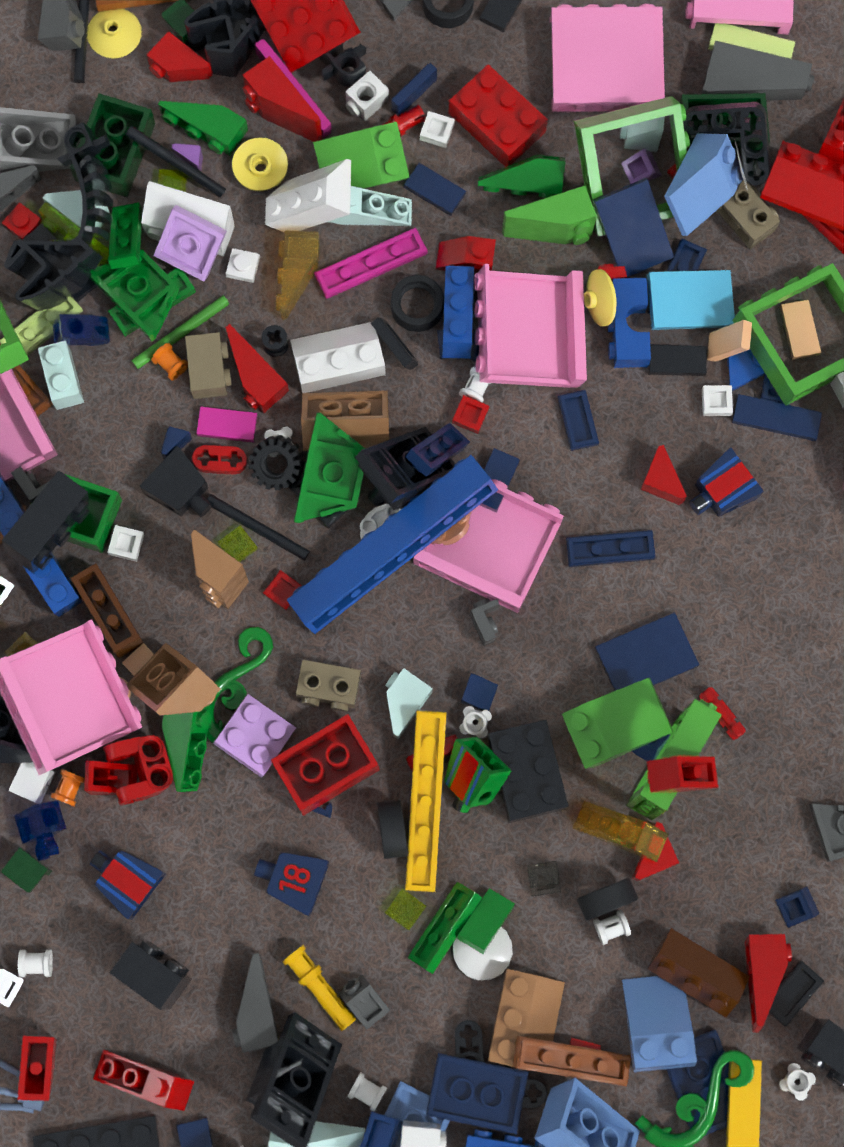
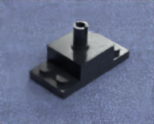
(393, 473)
(293, 1080)

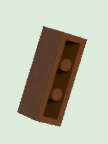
(107, 610)
(698, 973)

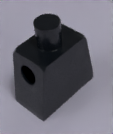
(177, 485)

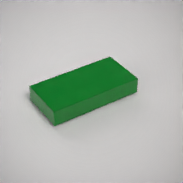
(486, 921)

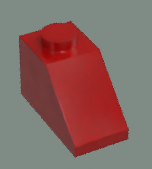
(177, 61)
(466, 252)
(682, 774)
(36, 1068)

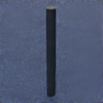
(80, 53)
(175, 161)
(258, 527)

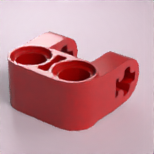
(145, 767)

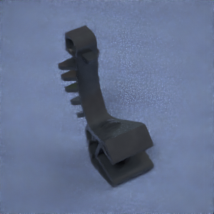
(232, 29)
(62, 266)

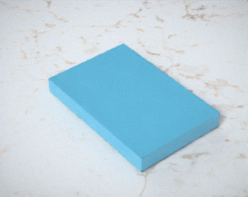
(690, 299)

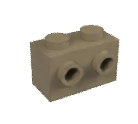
(749, 215)
(207, 366)
(328, 685)

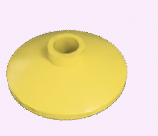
(115, 43)
(257, 152)
(600, 297)

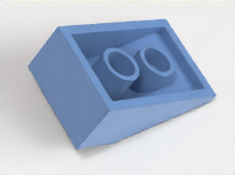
(703, 181)
(658, 1025)
(582, 1119)

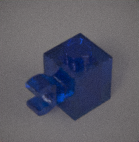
(39, 825)

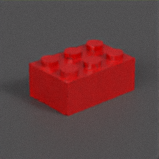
(497, 116)
(325, 764)

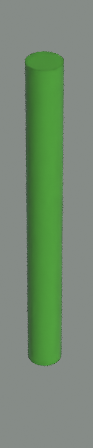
(182, 330)

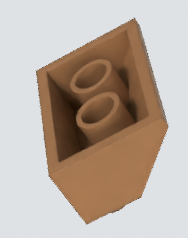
(357, 413)
(219, 573)
(172, 684)
(525, 1009)

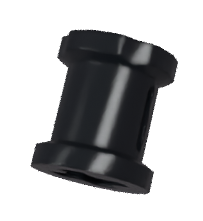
(274, 332)

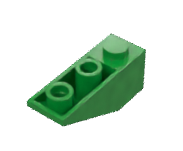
(211, 123)
(534, 174)
(186, 745)

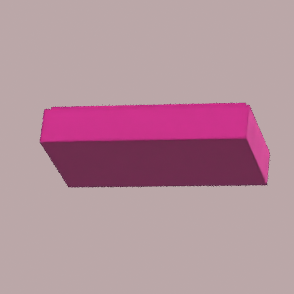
(227, 424)

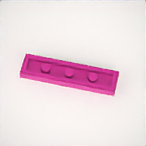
(263, 51)
(370, 263)

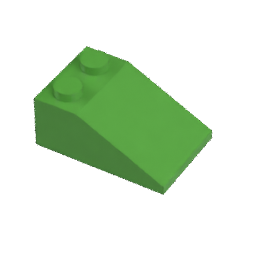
(374, 155)
(555, 219)
(617, 723)

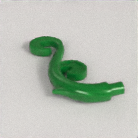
(228, 680)
(708, 1108)

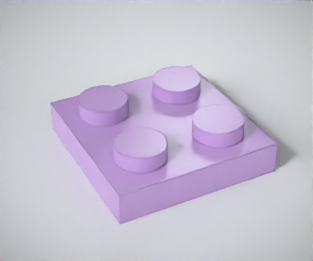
(190, 243)
(254, 735)

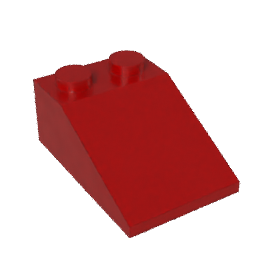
(279, 101)

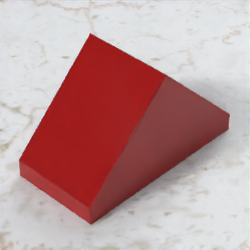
(663, 479)
(106, 777)
(666, 860)

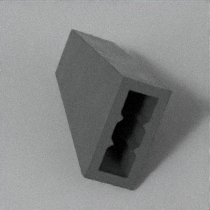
(746, 70)

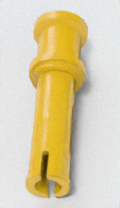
(311, 976)

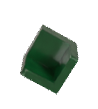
(175, 18)
(25, 870)

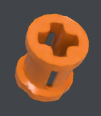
(170, 361)
(67, 787)

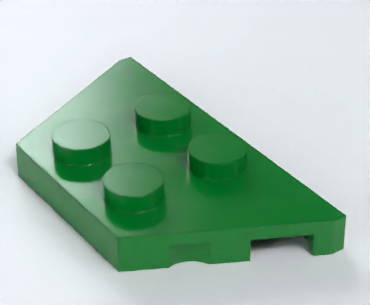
(139, 292)
(330, 473)

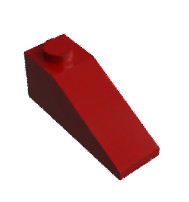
(259, 380)
(766, 963)

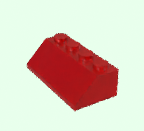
(807, 184)

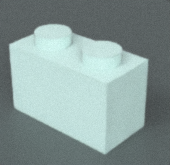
(60, 375)

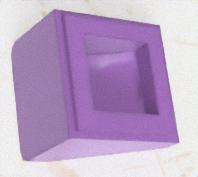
(190, 153)
(641, 166)

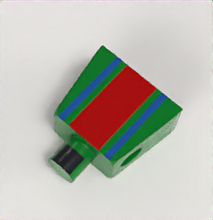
(474, 774)

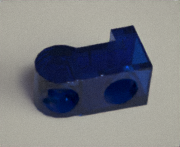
(81, 329)

